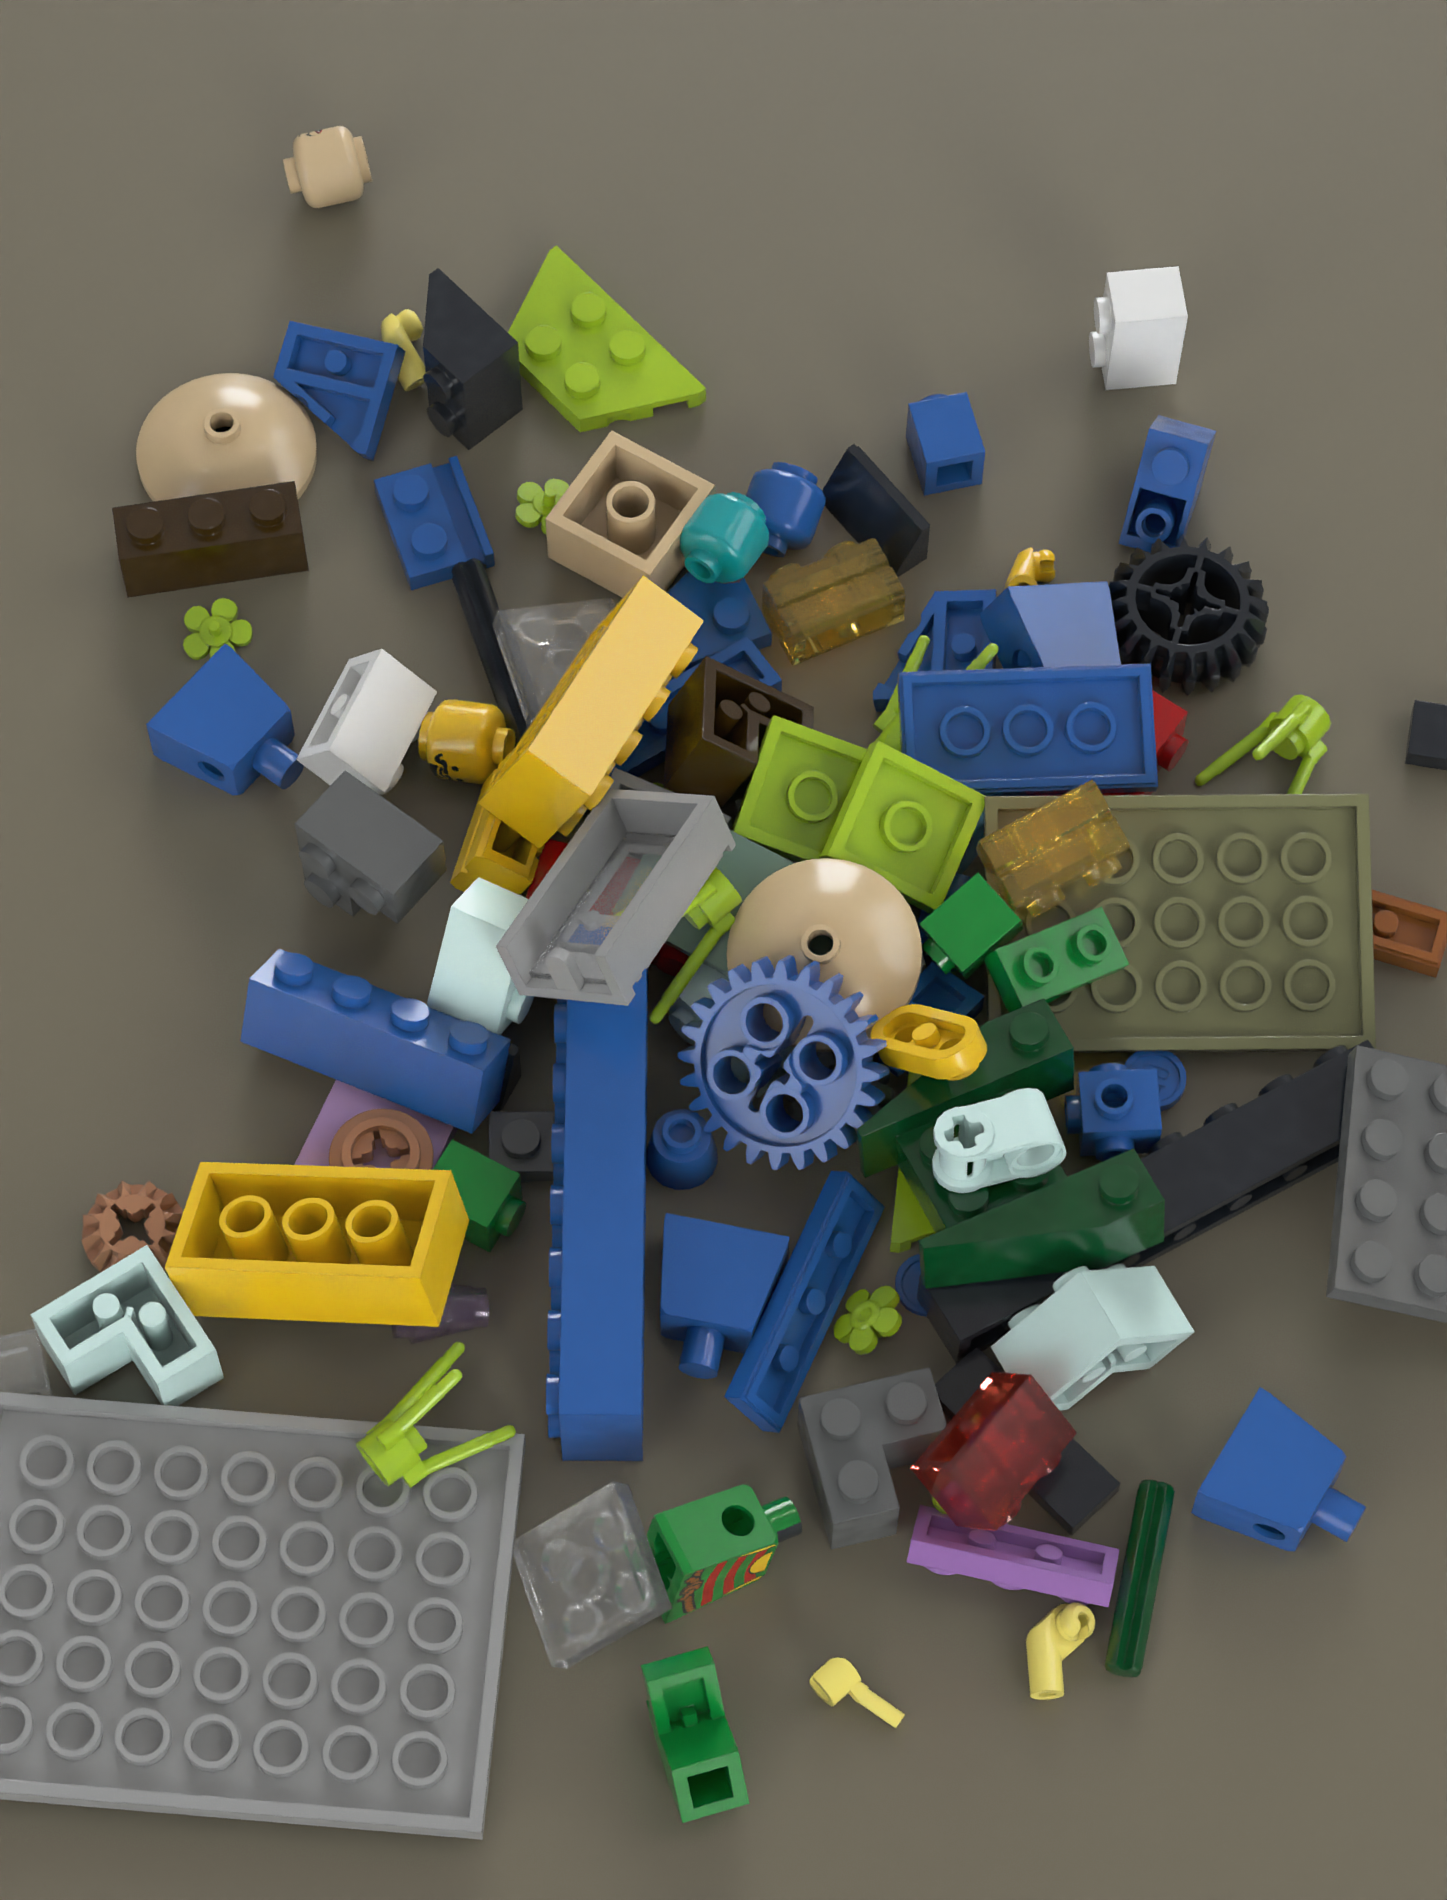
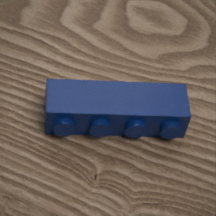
(375, 1040)

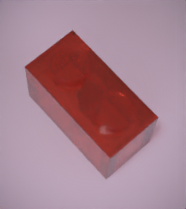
(994, 1451)

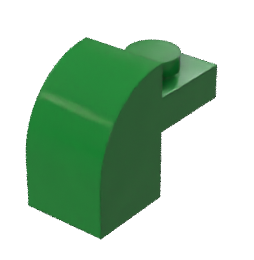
(694, 1734)

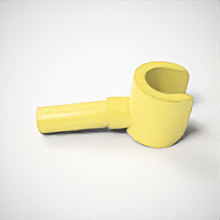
(840, 1678)

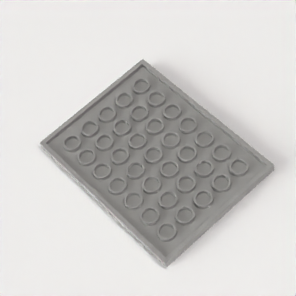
(248, 1617)

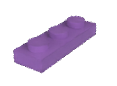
(1015, 1558)

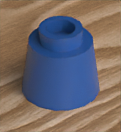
(681, 1151)

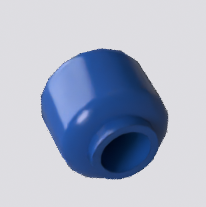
(790, 506)

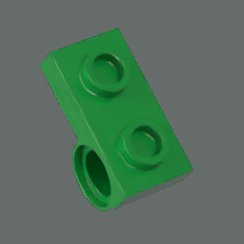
(1056, 960)

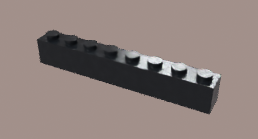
(1204, 1179)

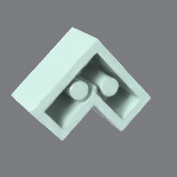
(469, 972)
(124, 1318)
(1093, 1329)

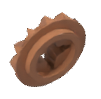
(398, 1134)
(136, 1201)

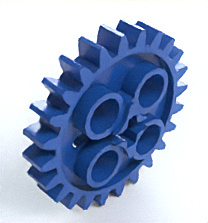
(736, 1027)

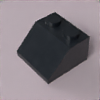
(468, 365)

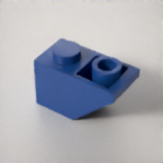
(1166, 483)

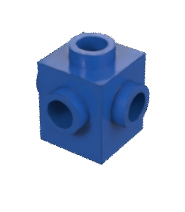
(1114, 1111)

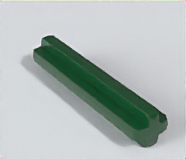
(1139, 1578)

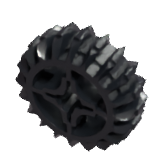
(1216, 635)

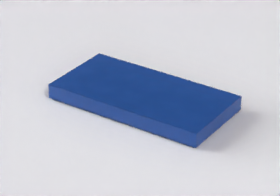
(1033, 727)

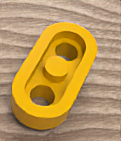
(930, 1042)

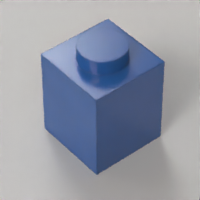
(945, 443)

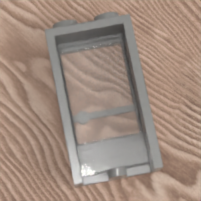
(614, 896)

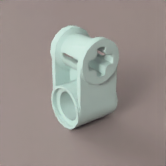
(1001, 1137)

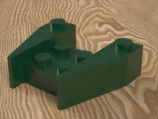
(1026, 1222)

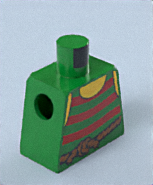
(717, 1545)

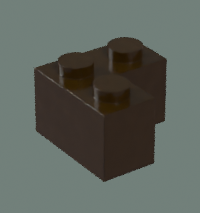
(719, 729)

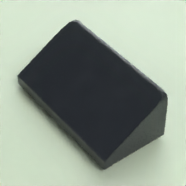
(874, 508)

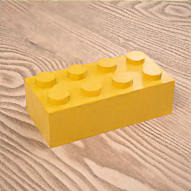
(594, 715)
(318, 1243)

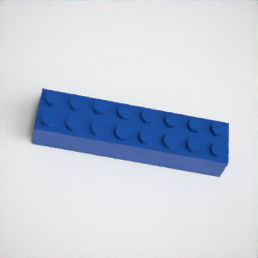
(598, 1229)

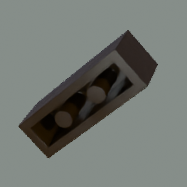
(210, 539)

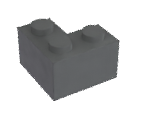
(366, 852)
(854, 1441)

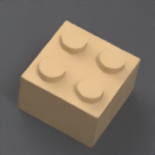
(625, 517)

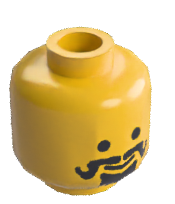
(465, 737)

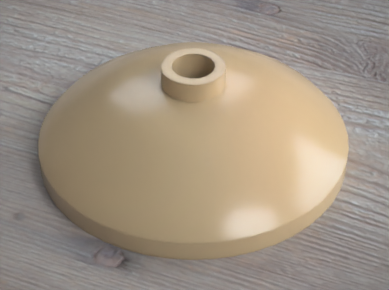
(266, 444)
(860, 910)

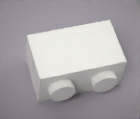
(1139, 328)
(368, 722)

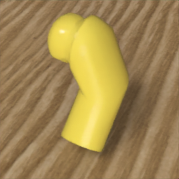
(401, 331)
(1051, 1643)

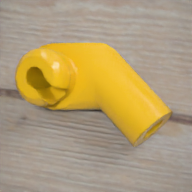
(1032, 568)

